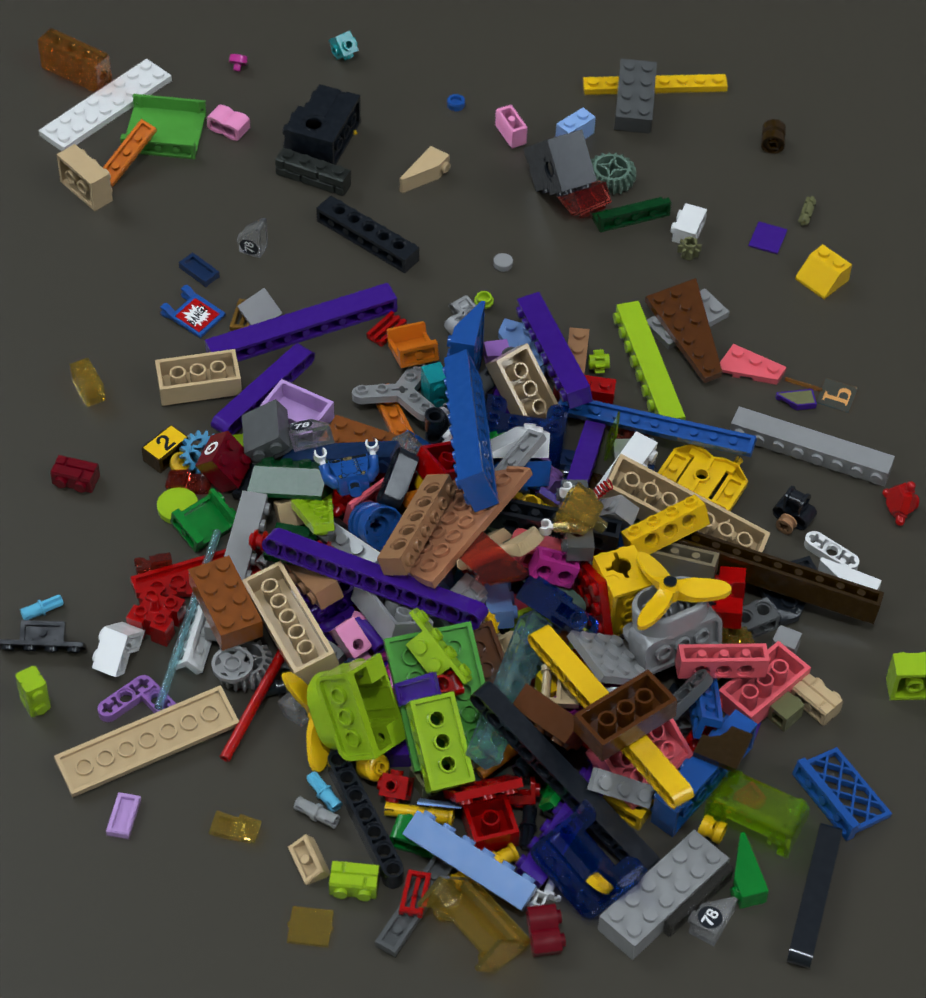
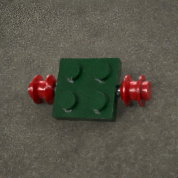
(256, 539)

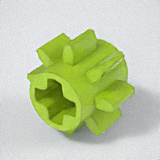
(598, 361)

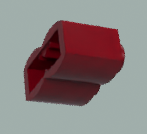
(544, 930)

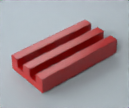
(382, 326)
(412, 910)

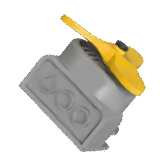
(671, 614)

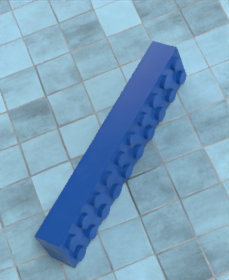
(470, 432)

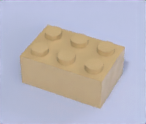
(85, 177)

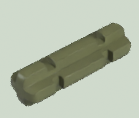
(807, 210)

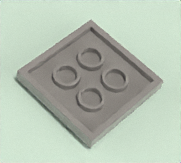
(606, 656)

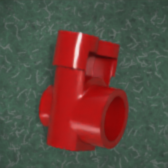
(450, 682)

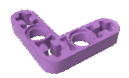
(131, 688)

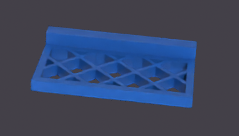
(828, 799)

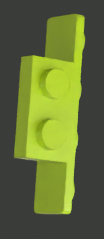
(433, 651)

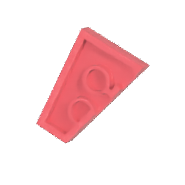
(749, 364)

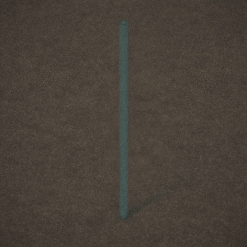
(184, 629)

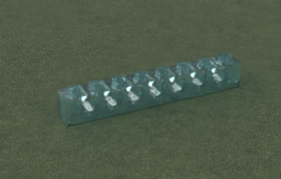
(514, 672)

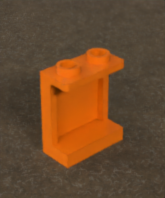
(412, 344)

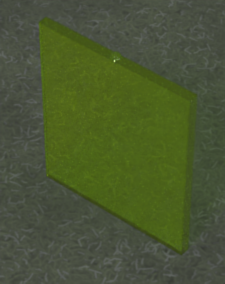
(612, 434)

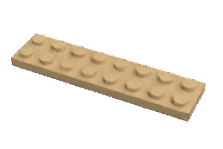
(146, 741)

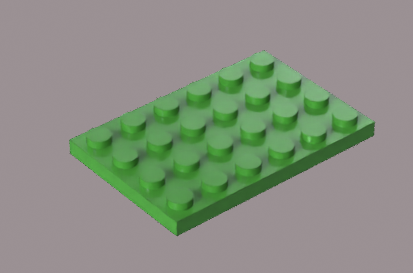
(405, 666)

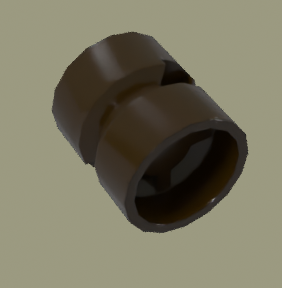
(773, 136)

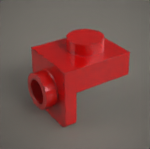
(525, 796)

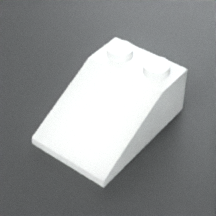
(503, 443)

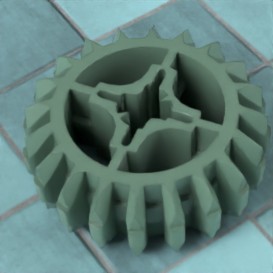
(615, 170)

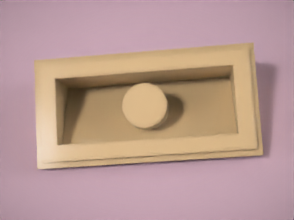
(309, 859)

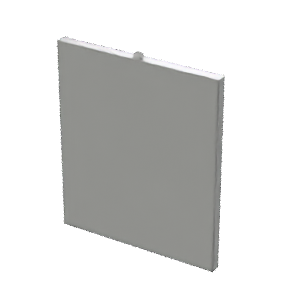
(259, 308)

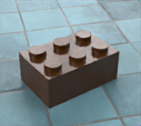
(548, 717)

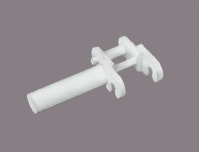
(548, 894)

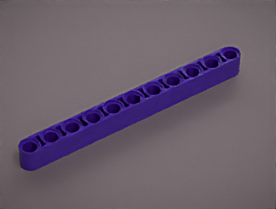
(369, 577)

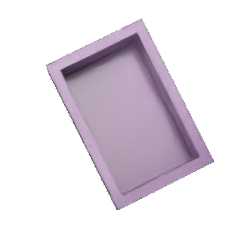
(301, 403)

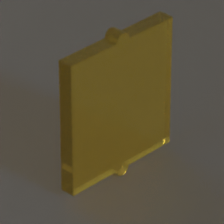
(310, 926)

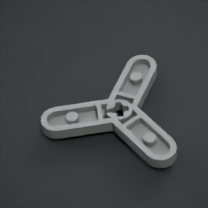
(388, 393)

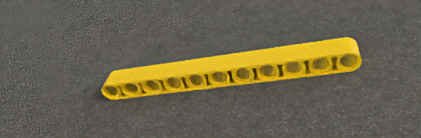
(587, 689)

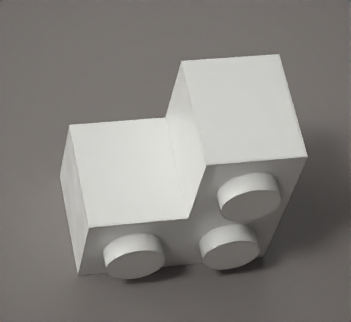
(115, 647)

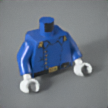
(350, 474)

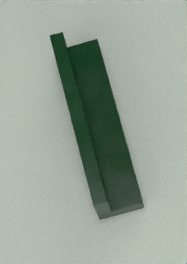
(632, 214)

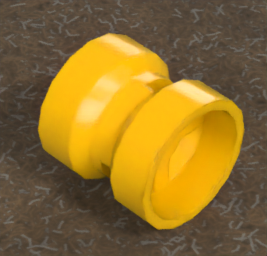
(712, 829)

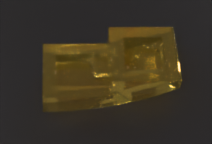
(234, 828)

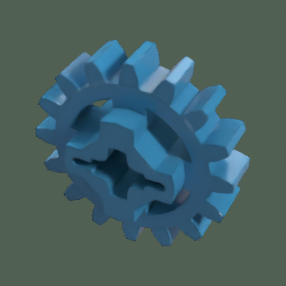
(193, 451)

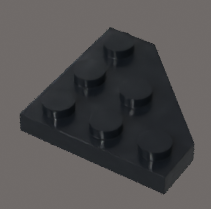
(788, 607)

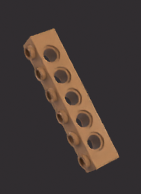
(416, 524)

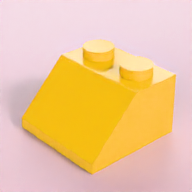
(824, 272)

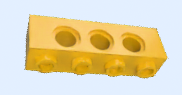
(667, 525)

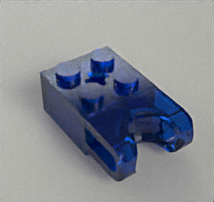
(555, 605)

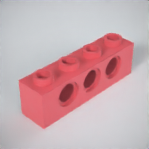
(722, 660)

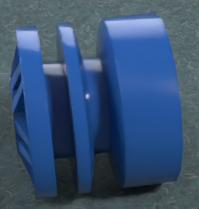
(383, 523)

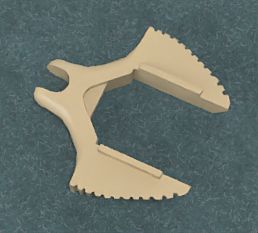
(516, 546)

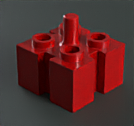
(157, 615)

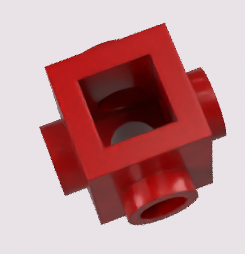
(402, 789)

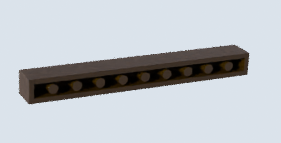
(793, 579)

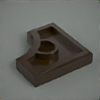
(724, 750)

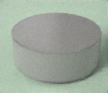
(503, 262)

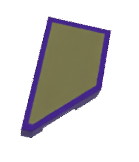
(798, 399)

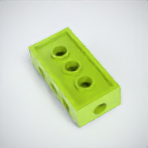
(450, 731)

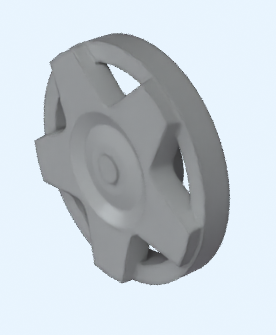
(232, 665)

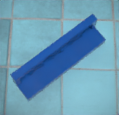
(706, 710)

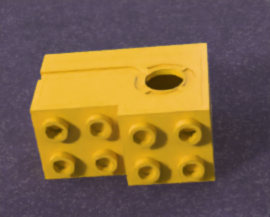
(623, 582)

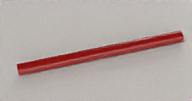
(252, 707)

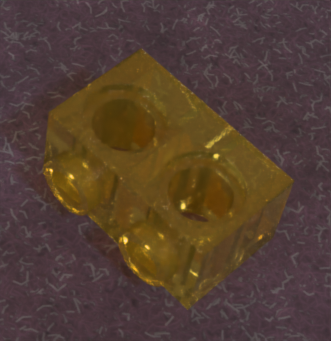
(87, 382)

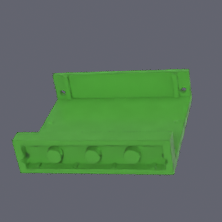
(177, 124)

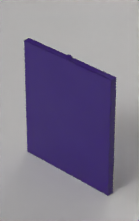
(767, 237)

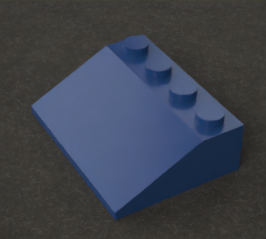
(469, 335)

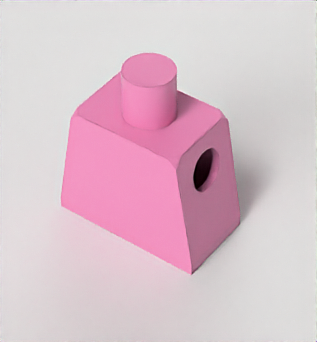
(346, 634)

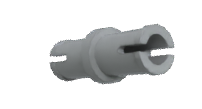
(317, 812)

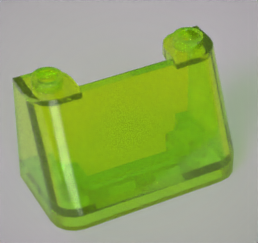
(759, 808)

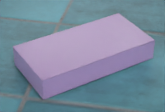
(123, 815)

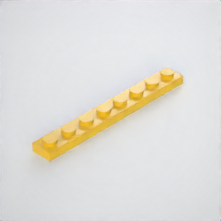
(663, 84)

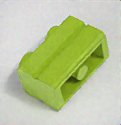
(33, 691)
(354, 880)

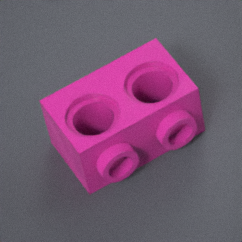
(553, 567)

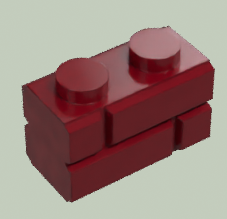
(75, 474)

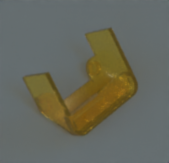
(478, 918)

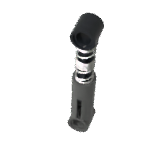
(437, 417)

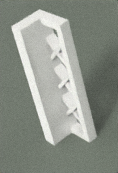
(196, 647)

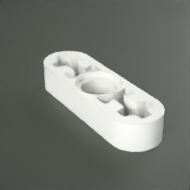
(815, 548)

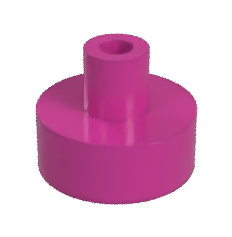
(238, 61)

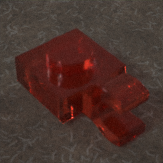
(156, 561)

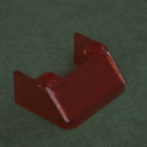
(491, 563)

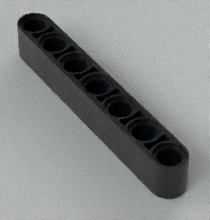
(365, 827)
(814, 895)

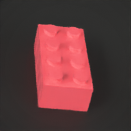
(756, 695)

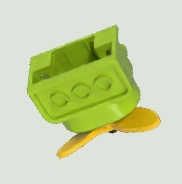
(348, 711)

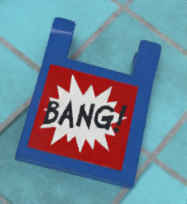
(195, 314)

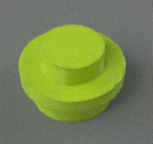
(484, 296)

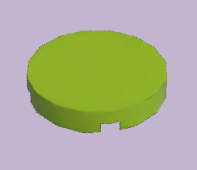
(174, 499)

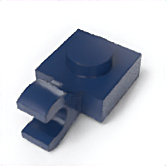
(566, 461)

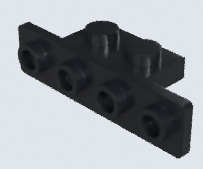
(42, 635)

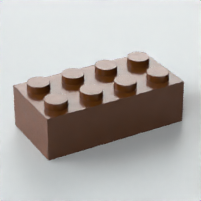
(625, 715)

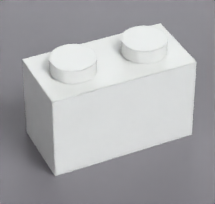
(689, 222)

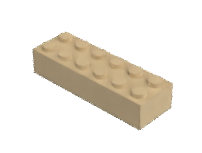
(290, 622)

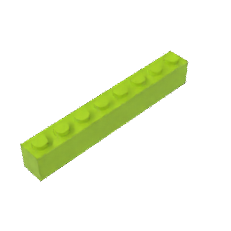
(647, 360)

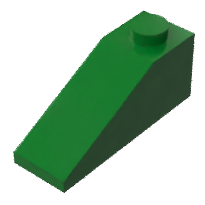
(748, 880)

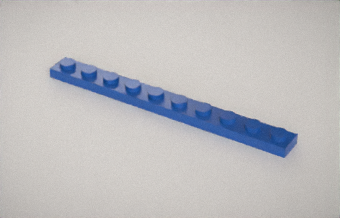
(666, 427)

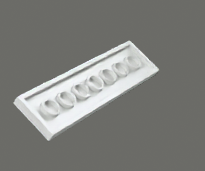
(104, 105)

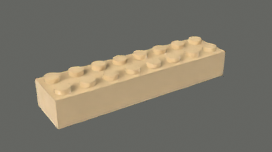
(655, 493)

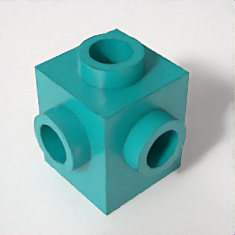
(343, 45)

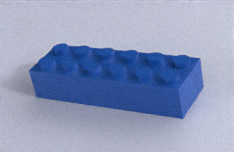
(702, 778)

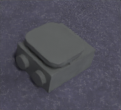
(266, 432)

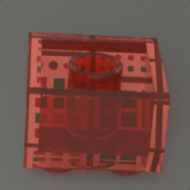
(586, 200)

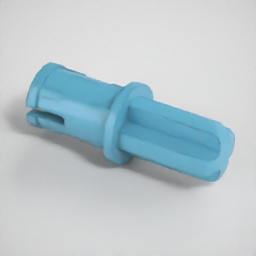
(41, 607)
(324, 792)

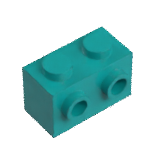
(433, 384)

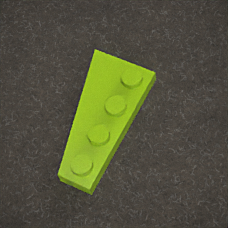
(315, 514)

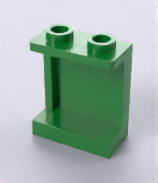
(203, 517)

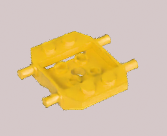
(692, 460)

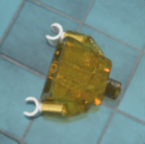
(576, 513)

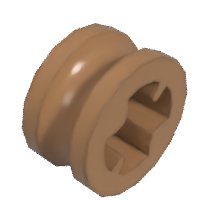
(786, 523)

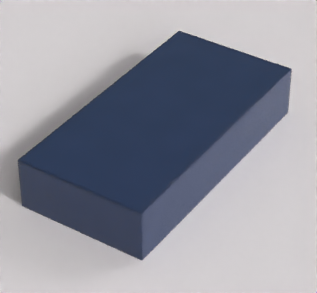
(199, 269)

